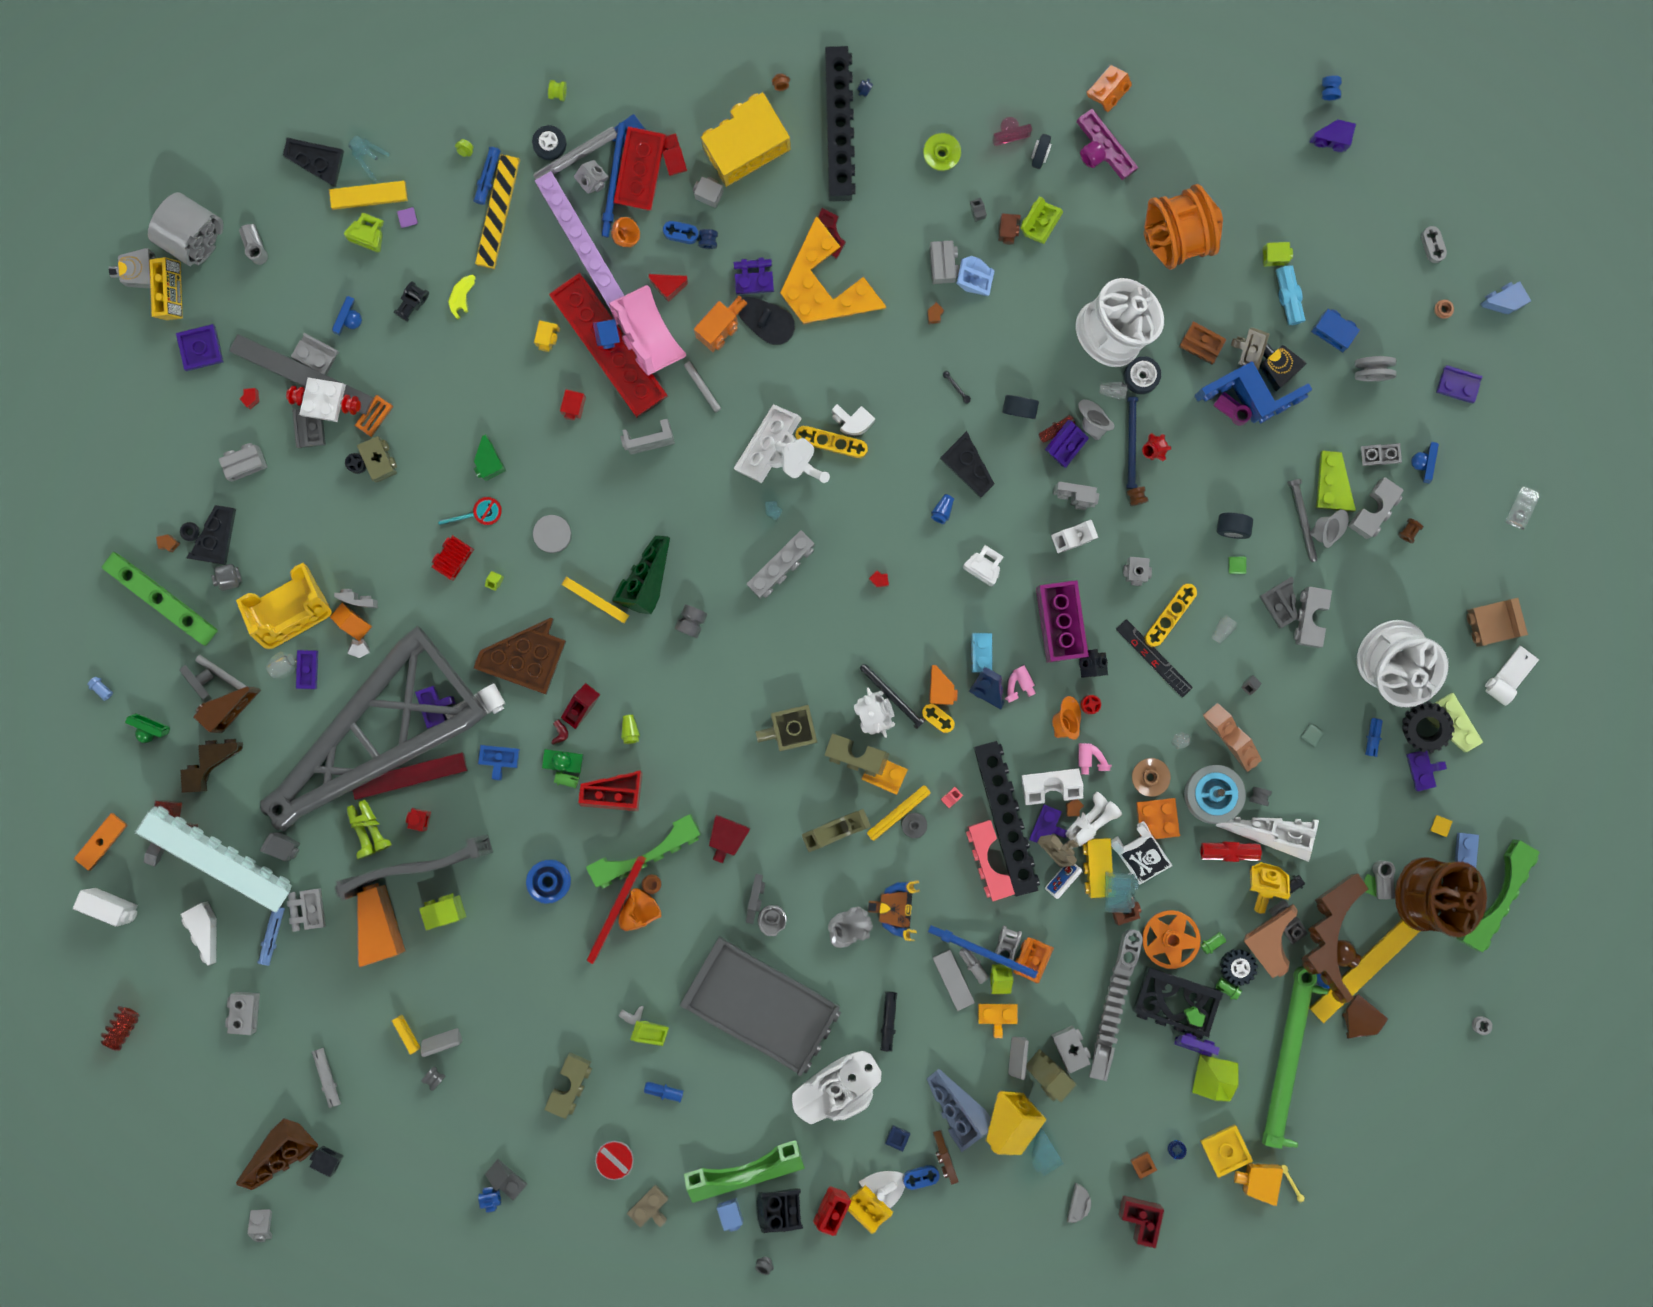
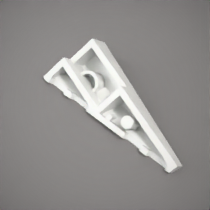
(1286, 836)

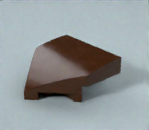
(1363, 1018)

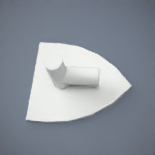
(885, 1185)

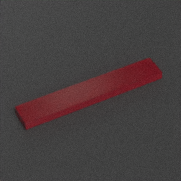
(413, 775)

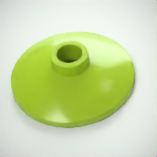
(945, 143)

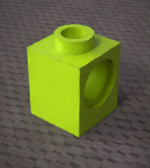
(1277, 254)
(1001, 979)

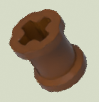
(1410, 530)

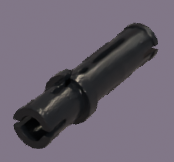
(888, 1021)

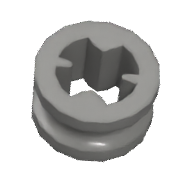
(1476, 1025)

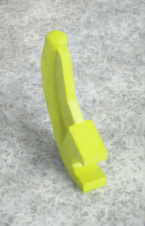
(459, 294)

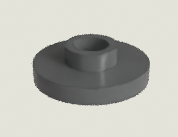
(914, 825)

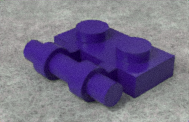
(753, 282)

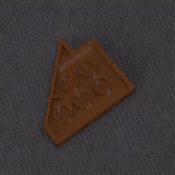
(525, 657)

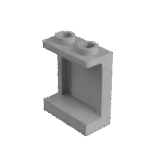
(649, 442)

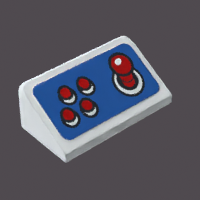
(1063, 880)

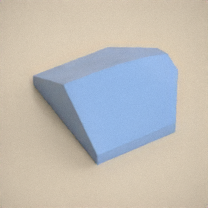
(975, 276)

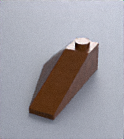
(282, 1147)

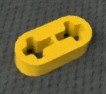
(941, 714)

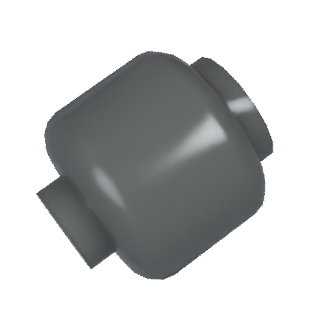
(226, 577)

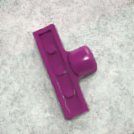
(1103, 146)

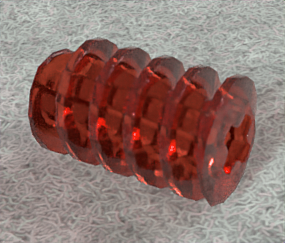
(120, 1029)

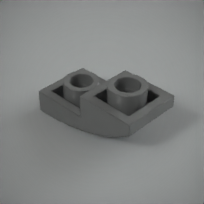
(1294, 930)

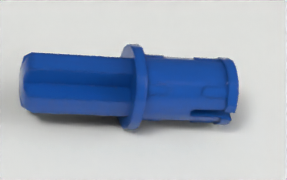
(1374, 737)
(663, 1091)

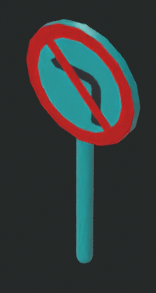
(486, 511)

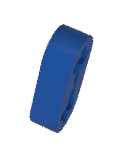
(681, 227)
(919, 1172)

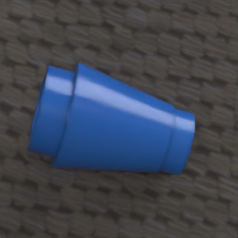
(943, 509)

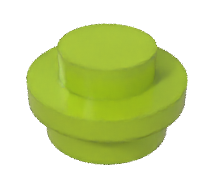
(464, 148)

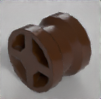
(1137, 496)

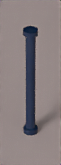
(1132, 443)

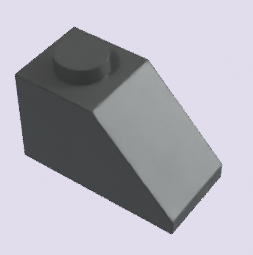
(280, 846)

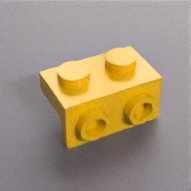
(869, 1209)

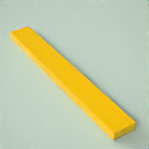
(1369, 965)

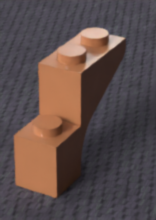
(1234, 738)

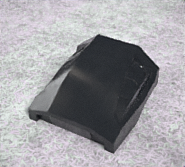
(779, 1211)

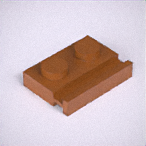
(1202, 343)

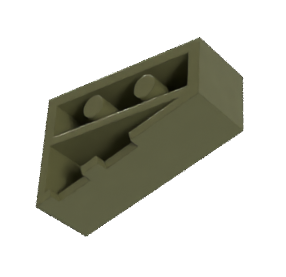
(1053, 1079)

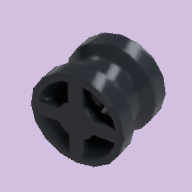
(352, 462)

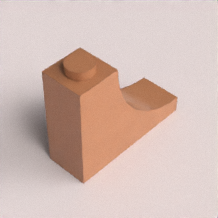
(1267, 942)

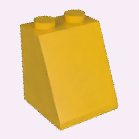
(1013, 1123)

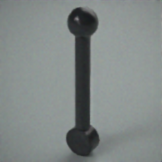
(966, 399)

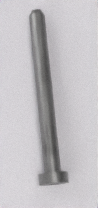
(1303, 518)

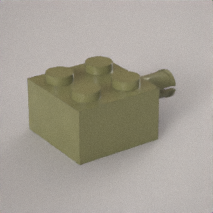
(790, 728)

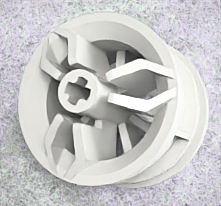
(1119, 322)
(1420, 664)

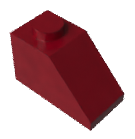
(580, 705)

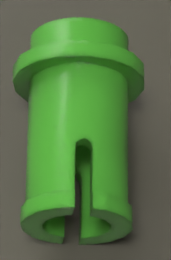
(565, 779)
(1213, 943)
(1229, 989)

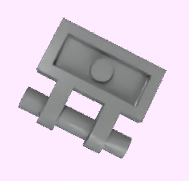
(312, 909)

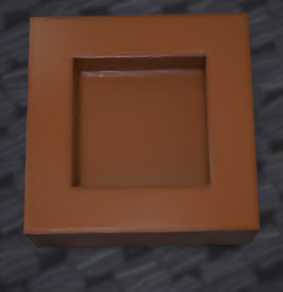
(1143, 1165)

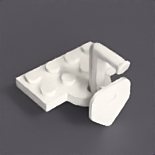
(777, 447)

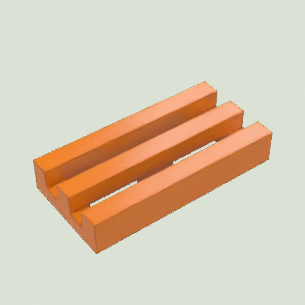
(380, 419)

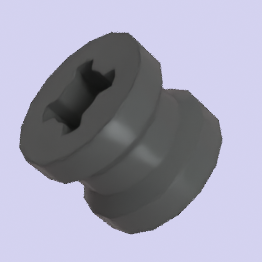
(1260, 796)
(433, 1078)

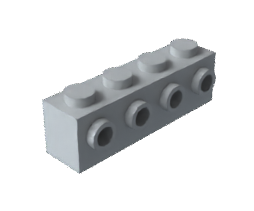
(781, 564)

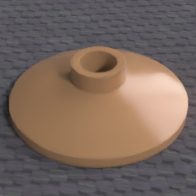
(1160, 774)

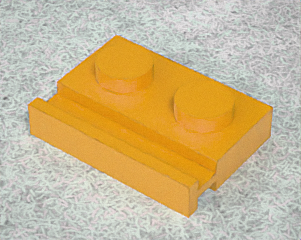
(890, 779)

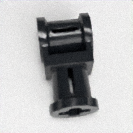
(411, 301)

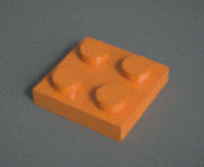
(1159, 817)

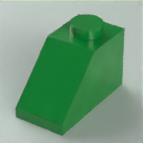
(487, 460)

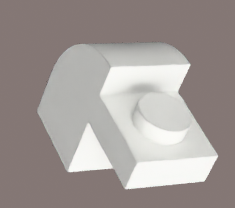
(855, 424)
(1074, 536)

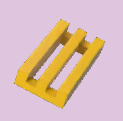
(406, 1034)

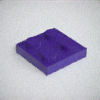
(199, 347)

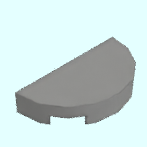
(1079, 1205)

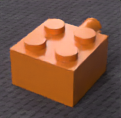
(719, 324)

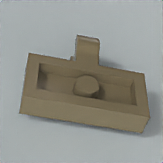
(1252, 346)
(1057, 851)
(648, 1207)

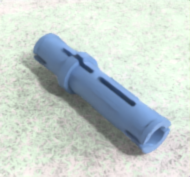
(268, 944)

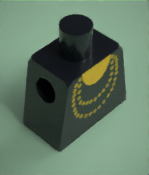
(1280, 365)

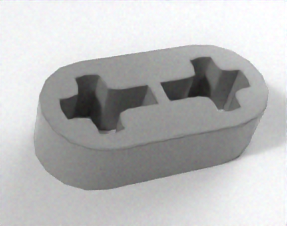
(1432, 244)

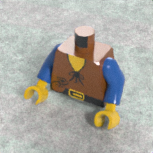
(895, 908)

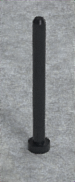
(892, 696)

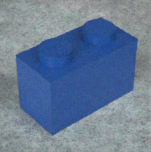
(1335, 330)

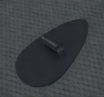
(768, 321)

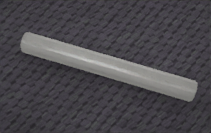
(578, 153)

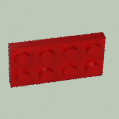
(639, 168)

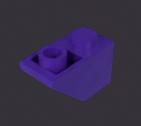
(1335, 135)

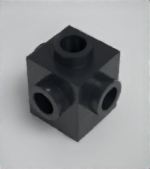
(1094, 665)

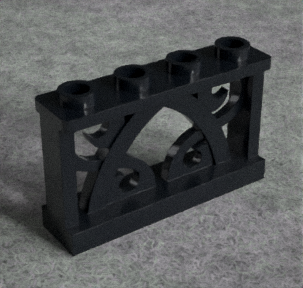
(1161, 979)

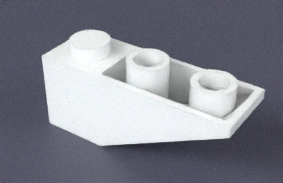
(202, 926)

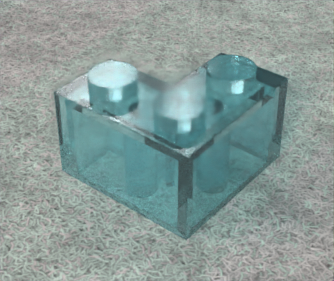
(1119, 891)

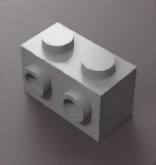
(242, 1013)

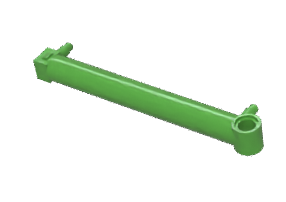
(1288, 1059)

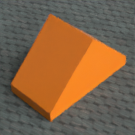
(350, 622)

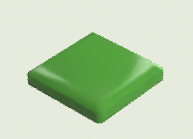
(1237, 565)
(1371, 884)

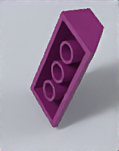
(1062, 621)

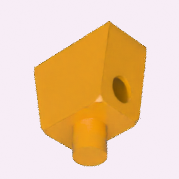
(1261, 1181)

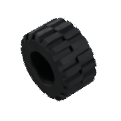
(1432, 742)

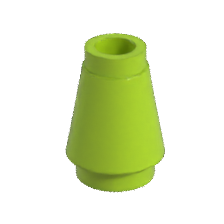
(629, 730)

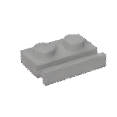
(314, 354)

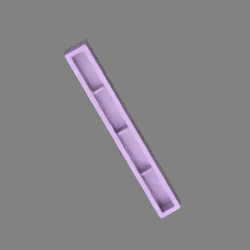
(579, 238)

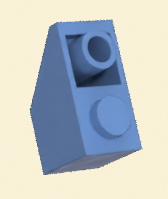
(1508, 300)

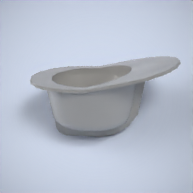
(1095, 420)
(1330, 528)

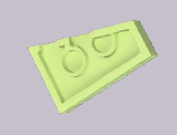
(1464, 733)

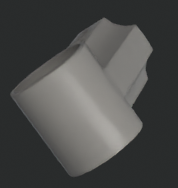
(253, 243)
(1385, 881)

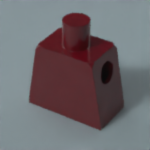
(727, 837)

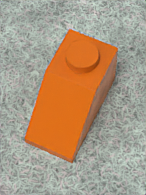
(941, 688)

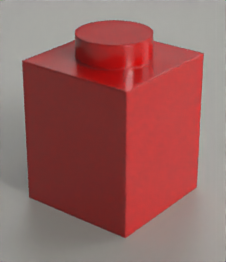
(572, 404)

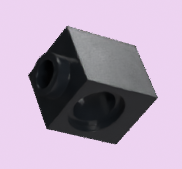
(325, 1161)

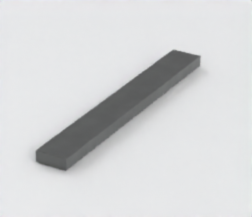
(289, 368)

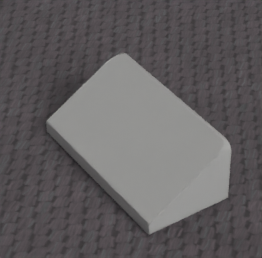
(440, 1042)
(1018, 1057)

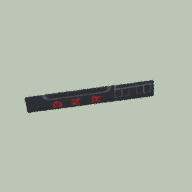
(1154, 658)

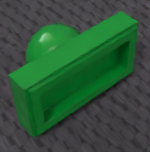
(146, 728)
(562, 761)

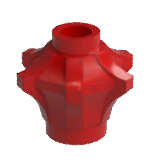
(1156, 447)

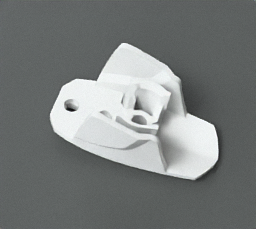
(832, 1092)

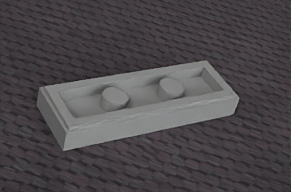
(953, 980)

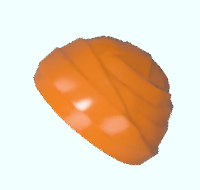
(625, 232)

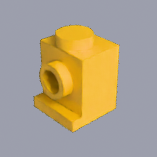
(546, 335)

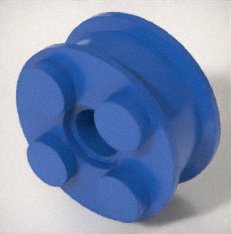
(561, 881)

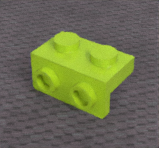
(1040, 220)

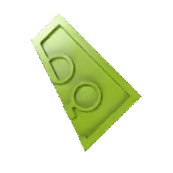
(1333, 483)

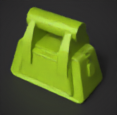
(364, 235)

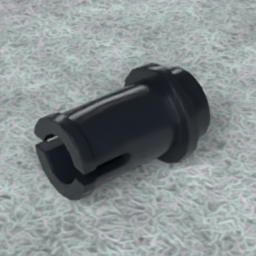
(1296, 883)

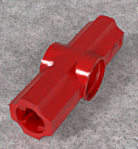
(1231, 851)

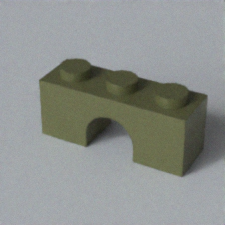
(872, 761)
(562, 1102)

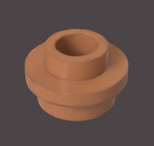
(1449, 309)

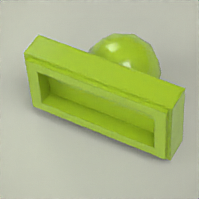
(649, 1033)

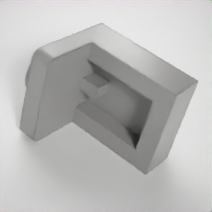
(260, 1225)

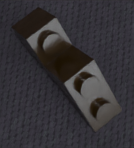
(210, 756)

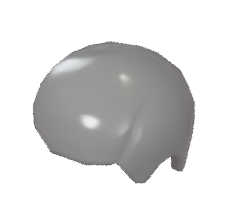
(772, 920)

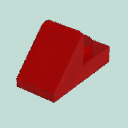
(673, 155)

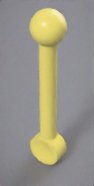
(1300, 1198)

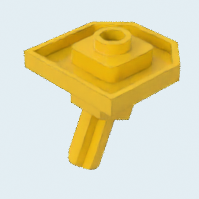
(1268, 882)

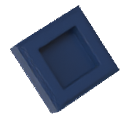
(897, 1138)

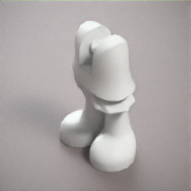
(1083, 830)

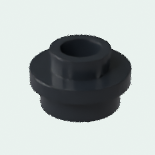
(184, 531)

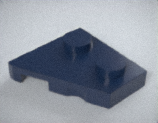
(989, 687)

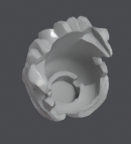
(849, 927)

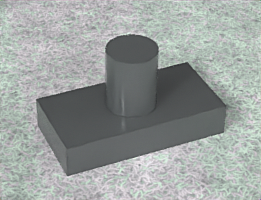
(198, 681)

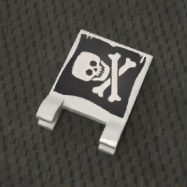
(1142, 855)

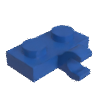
(498, 758)

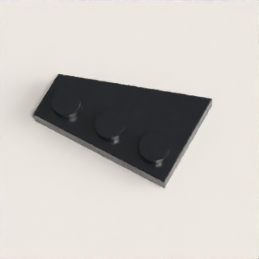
(315, 158)
(968, 466)
(215, 538)

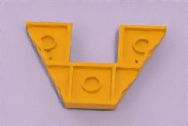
(809, 297)

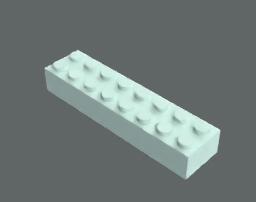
(214, 858)

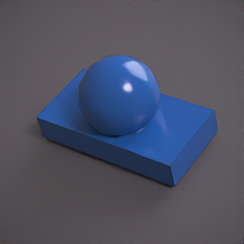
(347, 317)
(1424, 461)

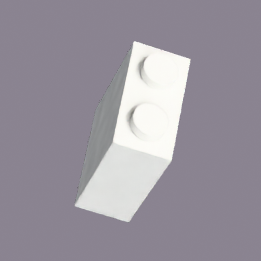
(105, 907)

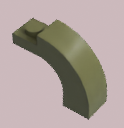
(836, 830)

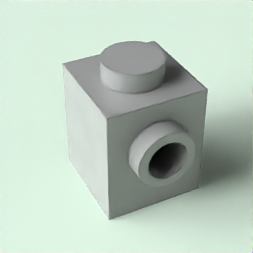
(708, 191)

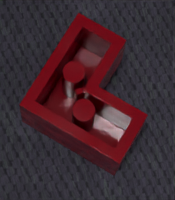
(1147, 1217)

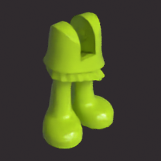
(368, 820)

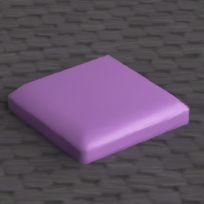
(407, 217)

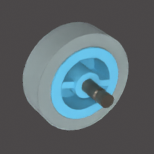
(1215, 794)

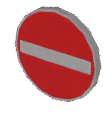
(614, 1160)

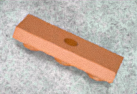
(93, 849)

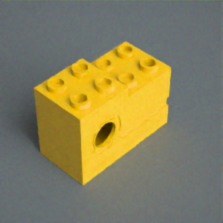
(746, 140)

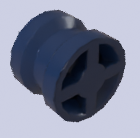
(708, 239)

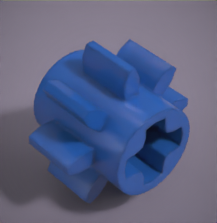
(489, 1199)

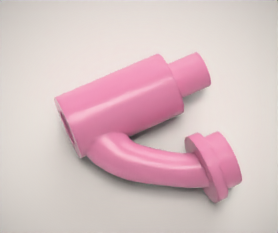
(1024, 680)
(1085, 758)

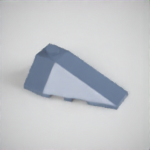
(964, 1115)

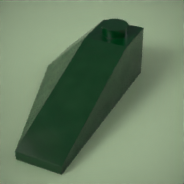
(644, 584)

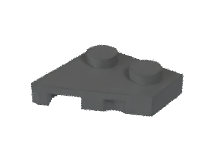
(1281, 603)
(754, 903)

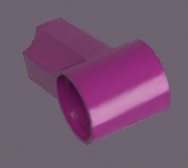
(1230, 408)

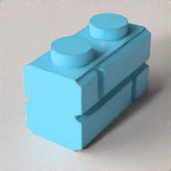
(981, 651)

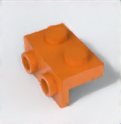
(1110, 87)
(1035, 956)

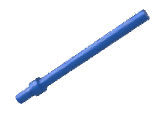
(608, 216)
(948, 936)

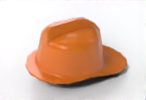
(1067, 720)

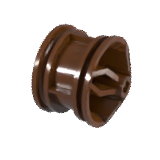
(1459, 898)

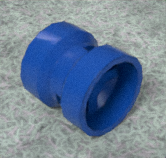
(1331, 88)

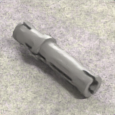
(326, 1078)

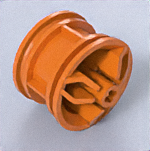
(1183, 226)

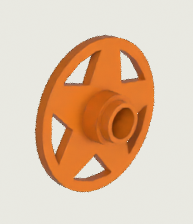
(1171, 939)

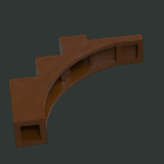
(1325, 933)

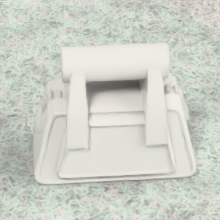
(984, 568)

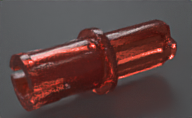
(1052, 431)

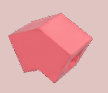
(951, 797)

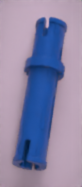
(484, 183)

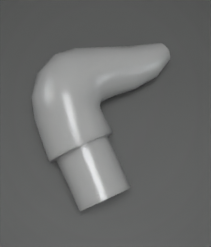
(631, 1019)

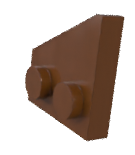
(943, 1157)

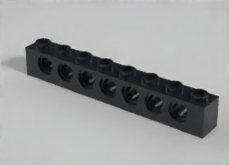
(835, 57)
(1030, 883)

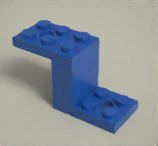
(1253, 393)

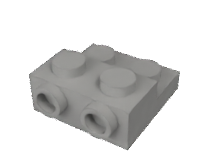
(1082, 496)

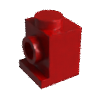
(418, 819)

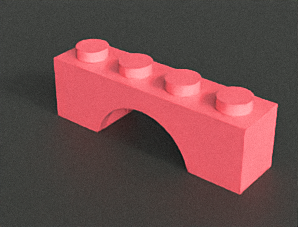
(997, 884)

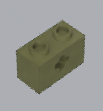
(369, 451)

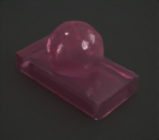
(1011, 132)

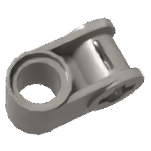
(1007, 943)

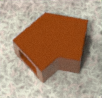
(934, 313)
(167, 542)
(1073, 807)

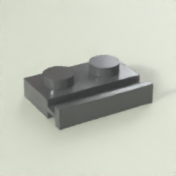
(308, 431)

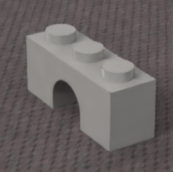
(1386, 495)
(1307, 632)

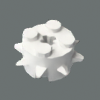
(874, 713)

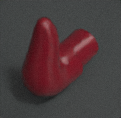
(563, 732)

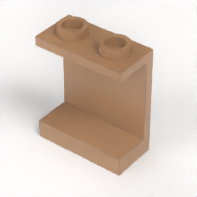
(1496, 622)

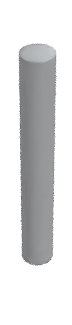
(703, 388)
(219, 672)

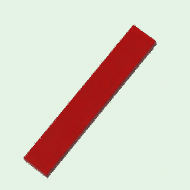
(616, 909)

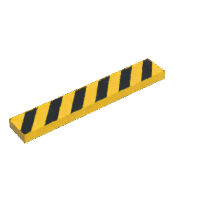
(497, 211)

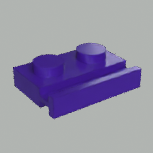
(1459, 384)
(1066, 443)
(1189, 1042)

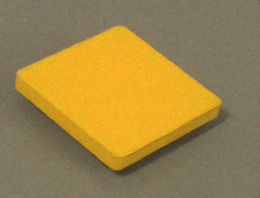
(1441, 826)

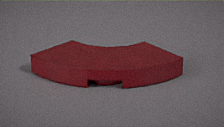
(830, 221)

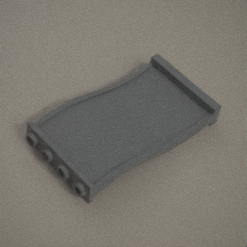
(351, 886)
(761, 1006)

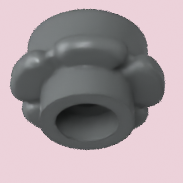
(764, 1265)

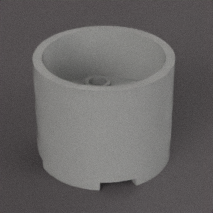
(185, 229)

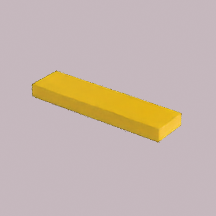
(368, 195)

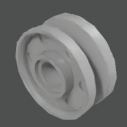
(1375, 368)

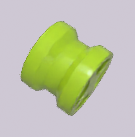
(557, 90)

